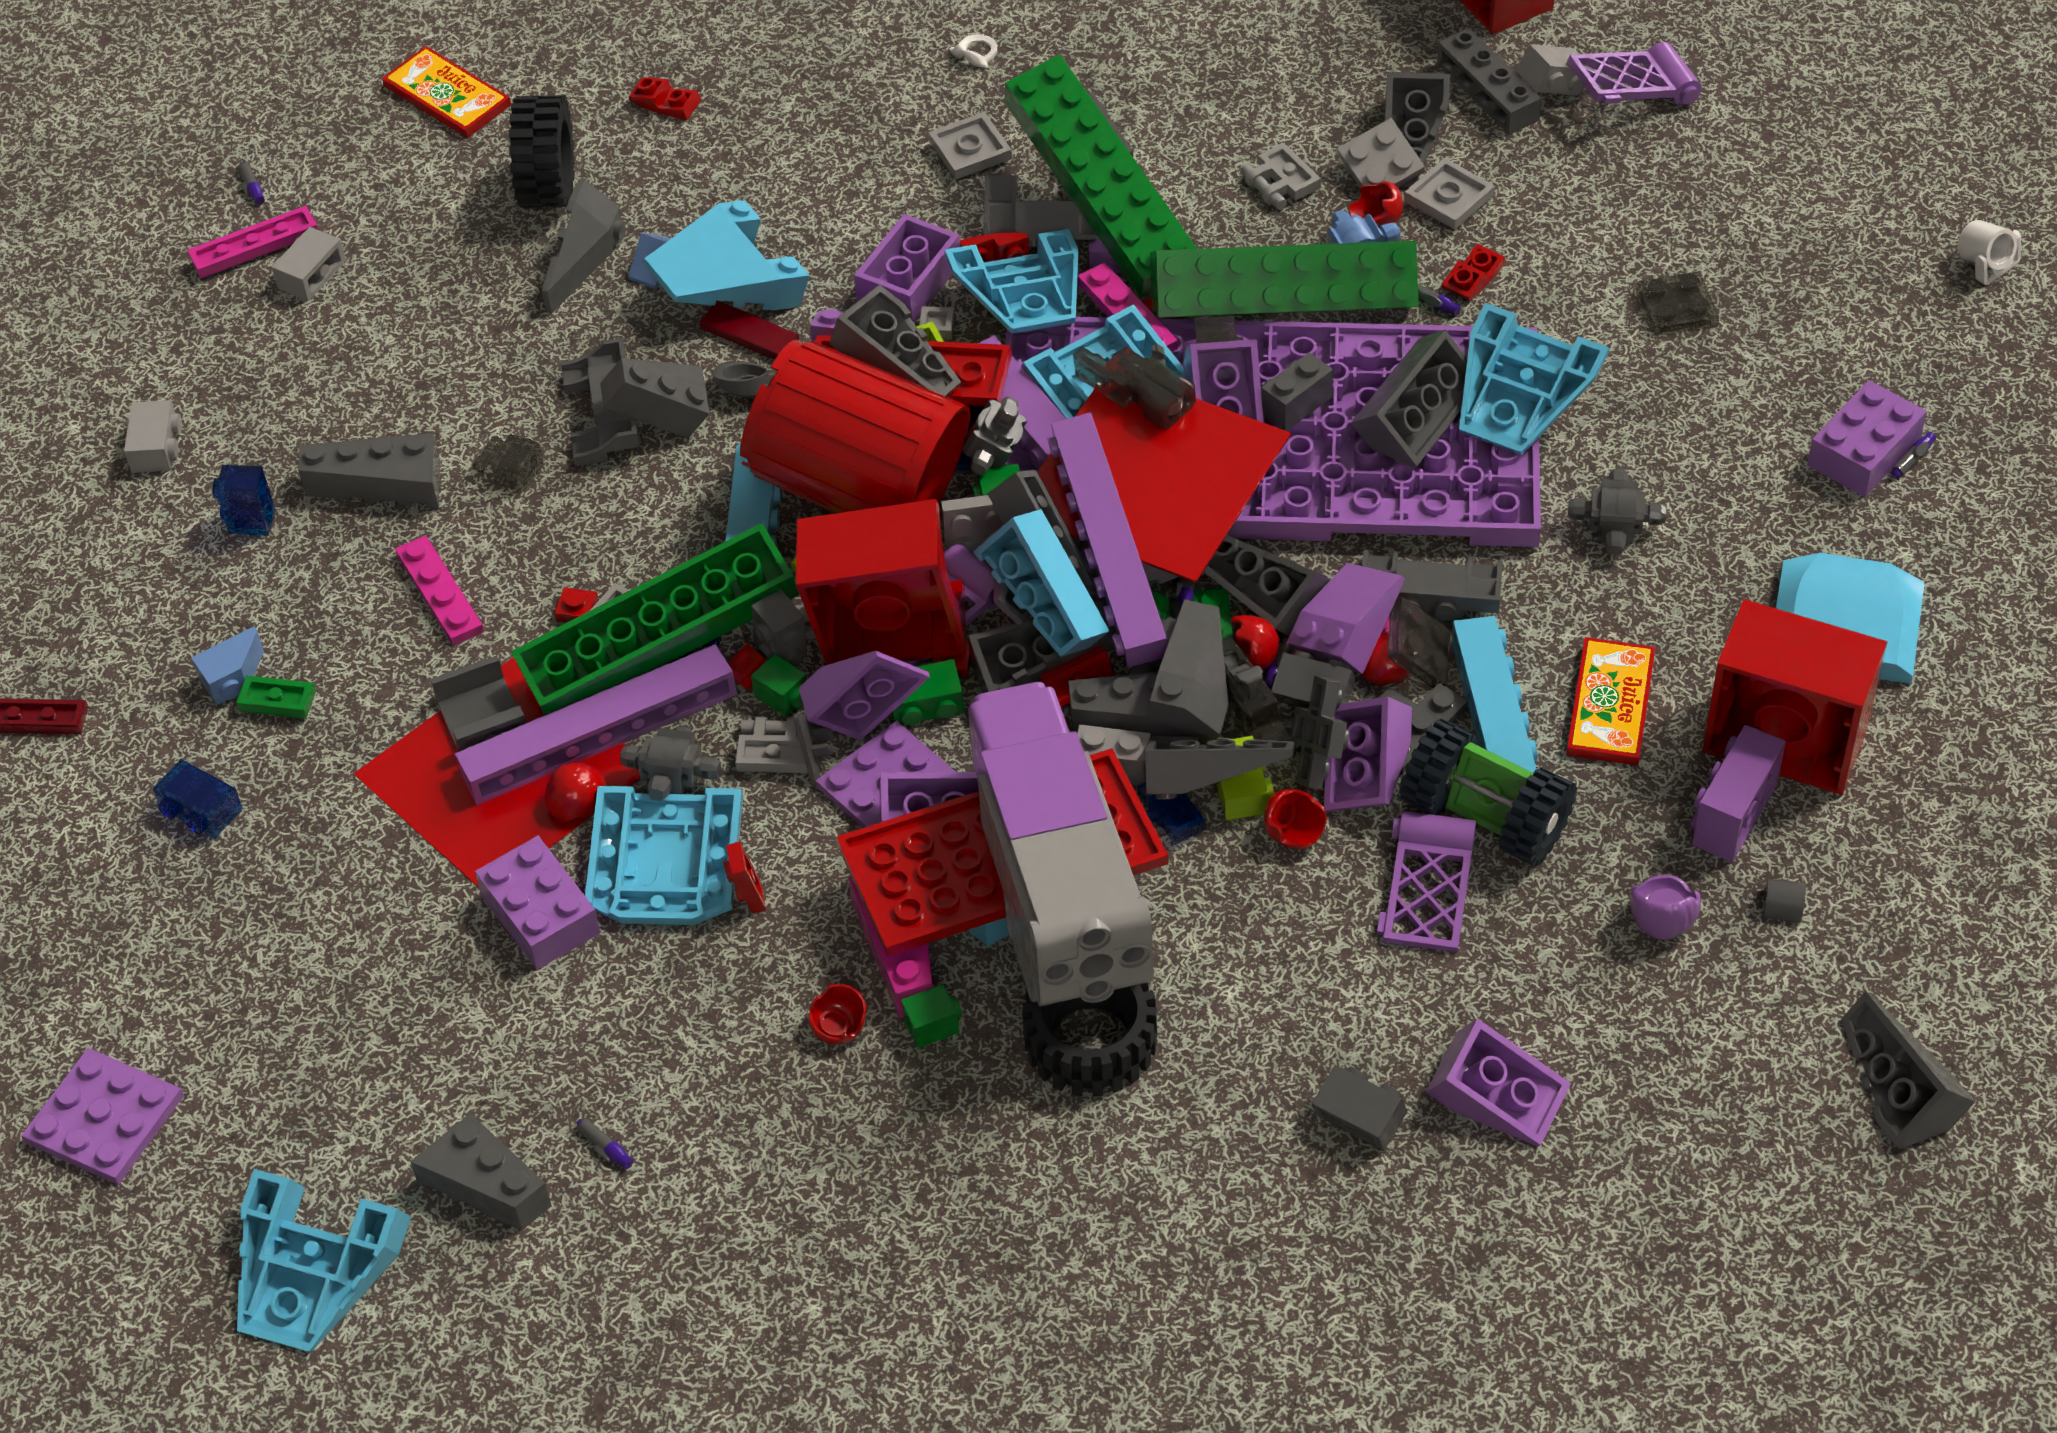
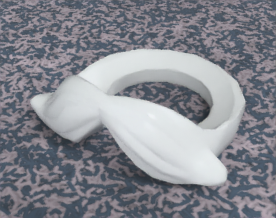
(974, 58)

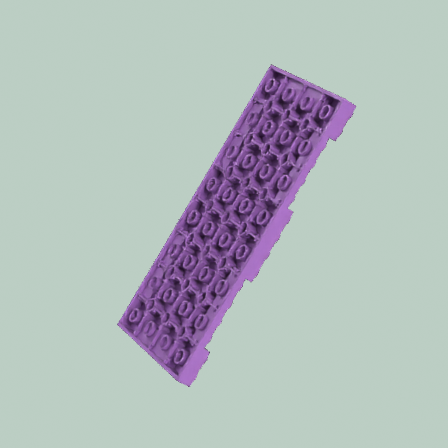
(1326, 470)

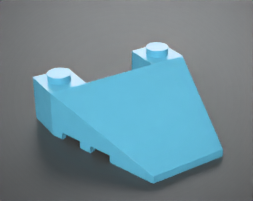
(719, 262)
(301, 1277)

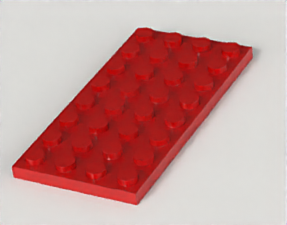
(935, 871)

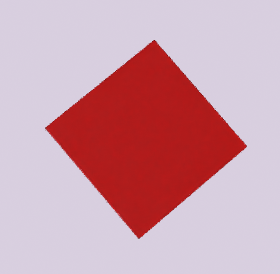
(1177, 482)
(425, 788)

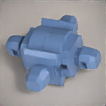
(1359, 230)

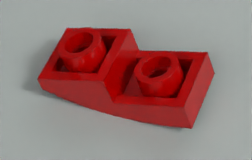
(659, 97)
(999, 245)
(1475, 273)

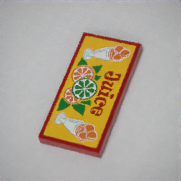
(446, 91)
(1611, 701)

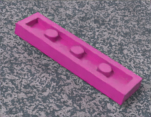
(250, 242)
(1114, 296)
(439, 590)

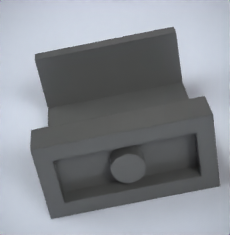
(476, 703)

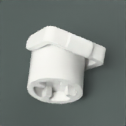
(1989, 248)

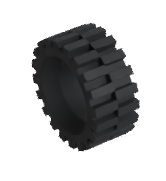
(541, 151)
(1093, 1067)

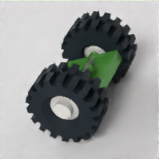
(1484, 787)

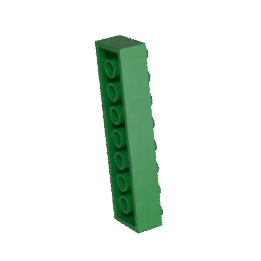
(1095, 168)
(1284, 279)
(655, 621)

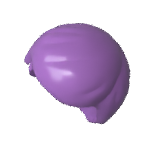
(1664, 906)

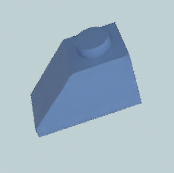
(227, 664)

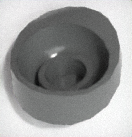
(740, 378)

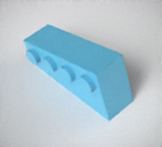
(1044, 582)

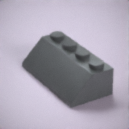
(1415, 400)

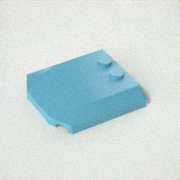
(1056, 372)
(1858, 597)
(662, 856)

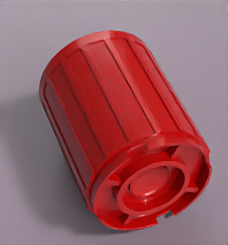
(851, 432)

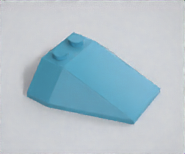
(1027, 289)
(1521, 379)

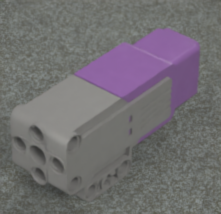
(1056, 851)

